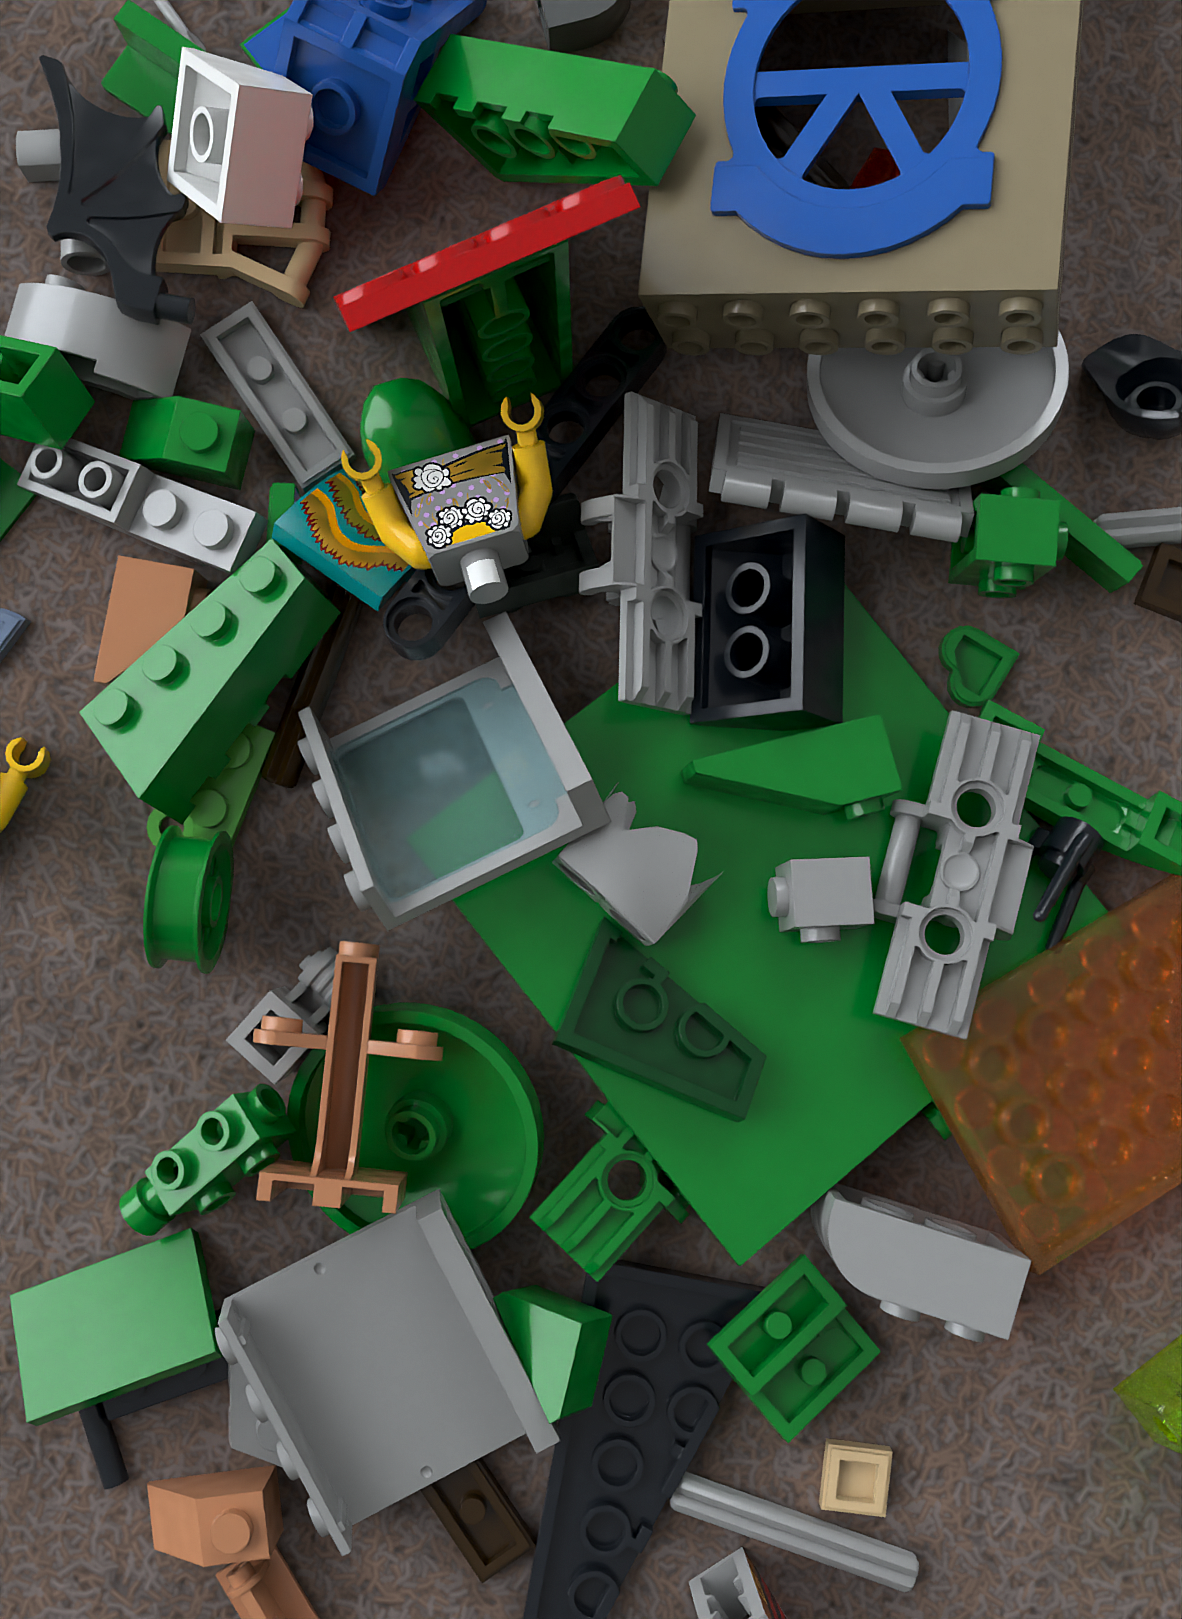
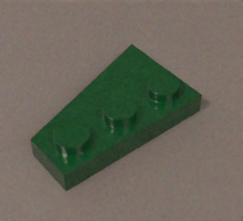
(652, 1030)

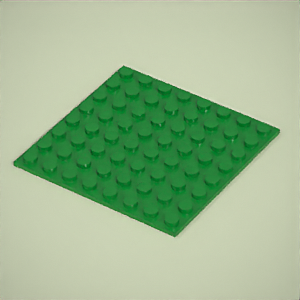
(832, 1067)

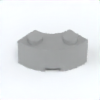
(99, 340)

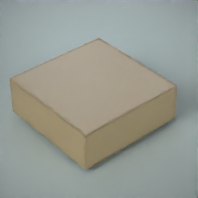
(855, 1477)

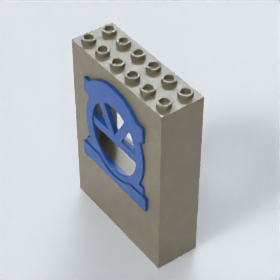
(934, 259)

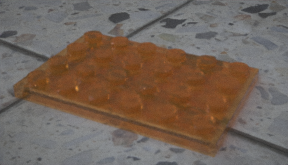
(1072, 1079)

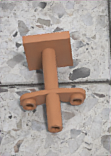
(335, 1165)

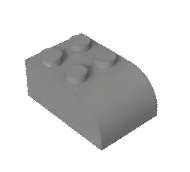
(922, 1262)

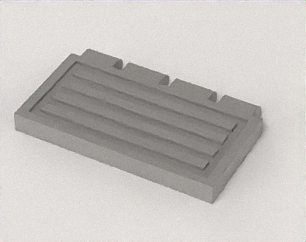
(804, 474)

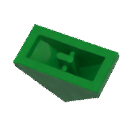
(558, 1346)

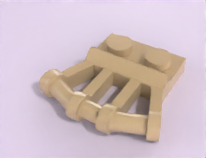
(210, 248)

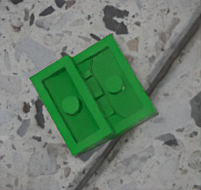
(793, 1348)

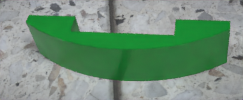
(1129, 824)

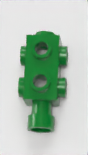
(210, 1160)

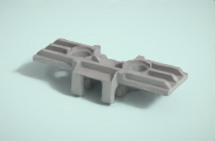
(652, 555)
(975, 880)

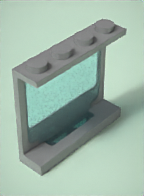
(452, 785)

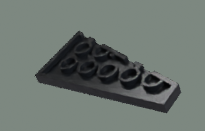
(638, 1436)

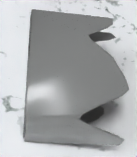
(635, 873)

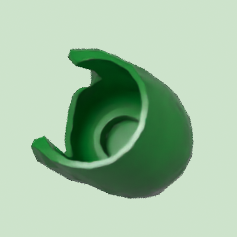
(410, 424)

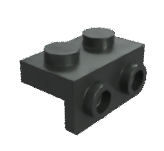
(554, 560)

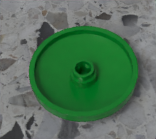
(448, 1122)

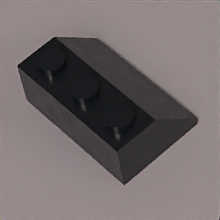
(769, 626)

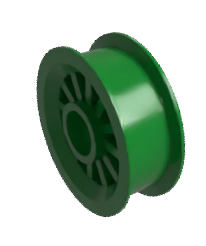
(188, 899)

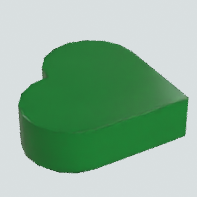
(975, 665)

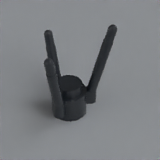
(1066, 859)

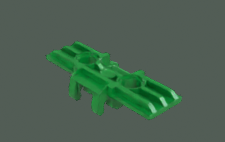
(584, 1212)

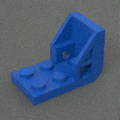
(363, 74)

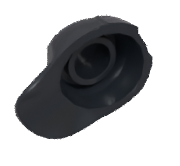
(1140, 384)

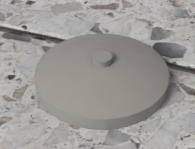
(937, 415)

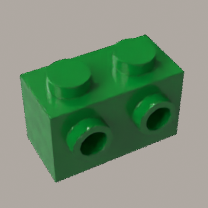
(1009, 542)

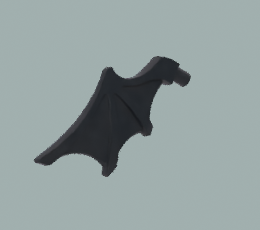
(116, 197)

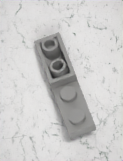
(144, 504)

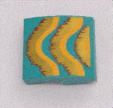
(339, 539)

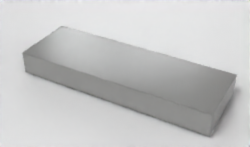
(277, 396)

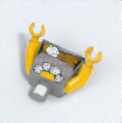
(465, 508)

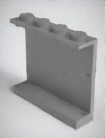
(381, 1365)

